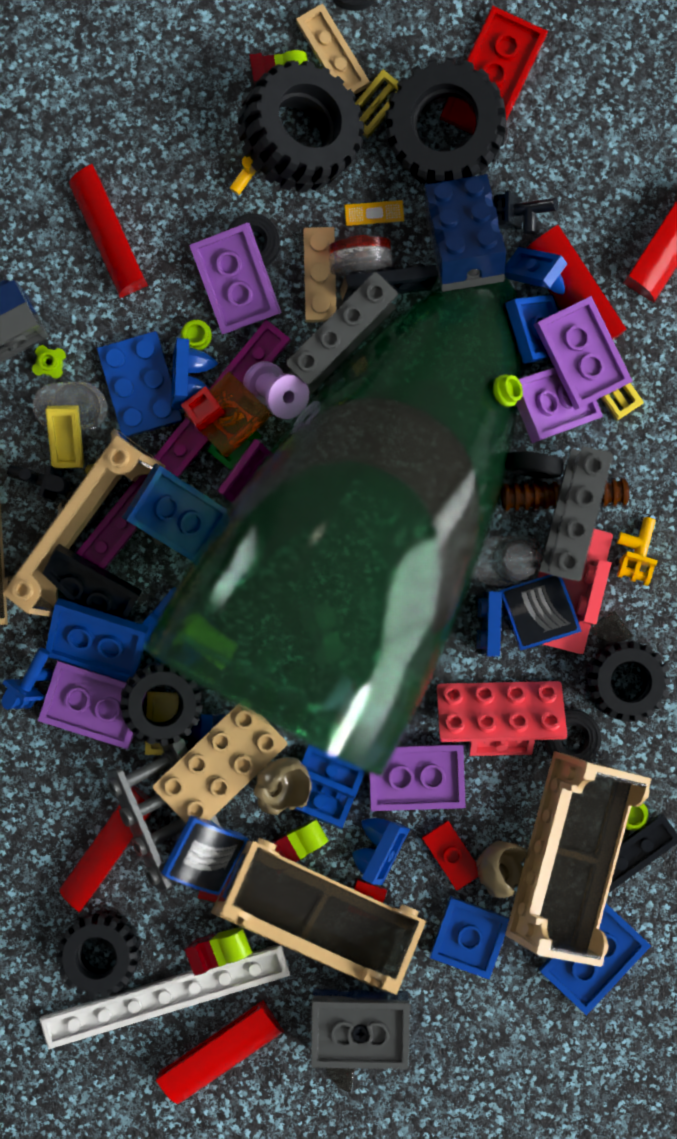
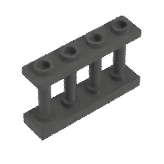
(343, 332)
(575, 512)
(133, 813)

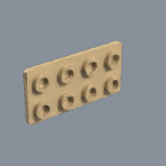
(220, 765)

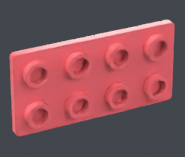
(587, 593)
(501, 715)

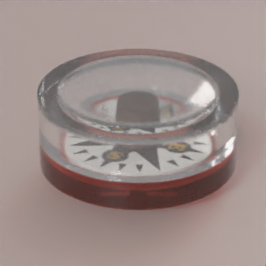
(360, 254)

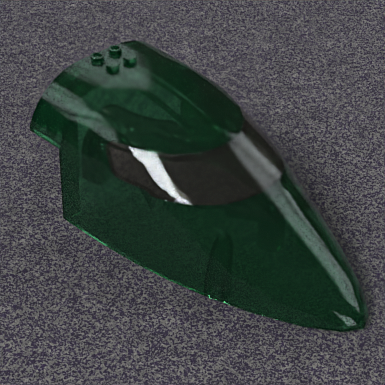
(357, 535)

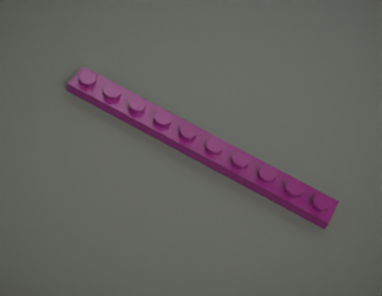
(177, 451)

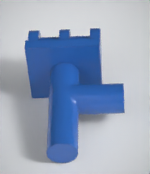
(21, 692)

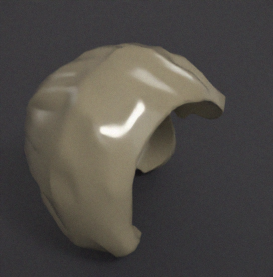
(282, 785)
(501, 868)

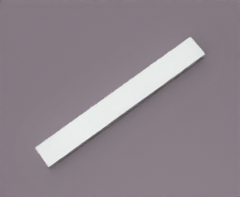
(162, 997)

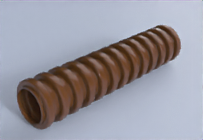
(546, 495)

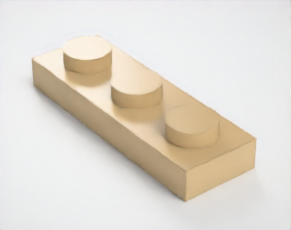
(332, 48)
(319, 281)

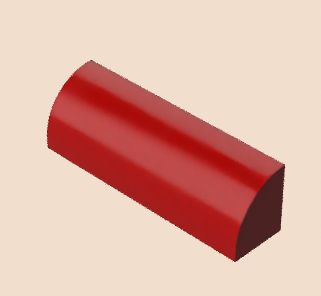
(107, 231)
(657, 260)
(577, 279)
(100, 858)
(219, 1053)

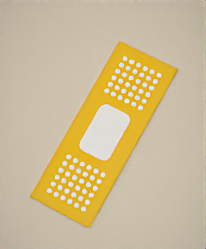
(374, 213)

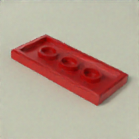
(507, 53)

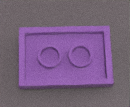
(235, 278)
(583, 353)
(548, 409)
(86, 705)
(420, 779)

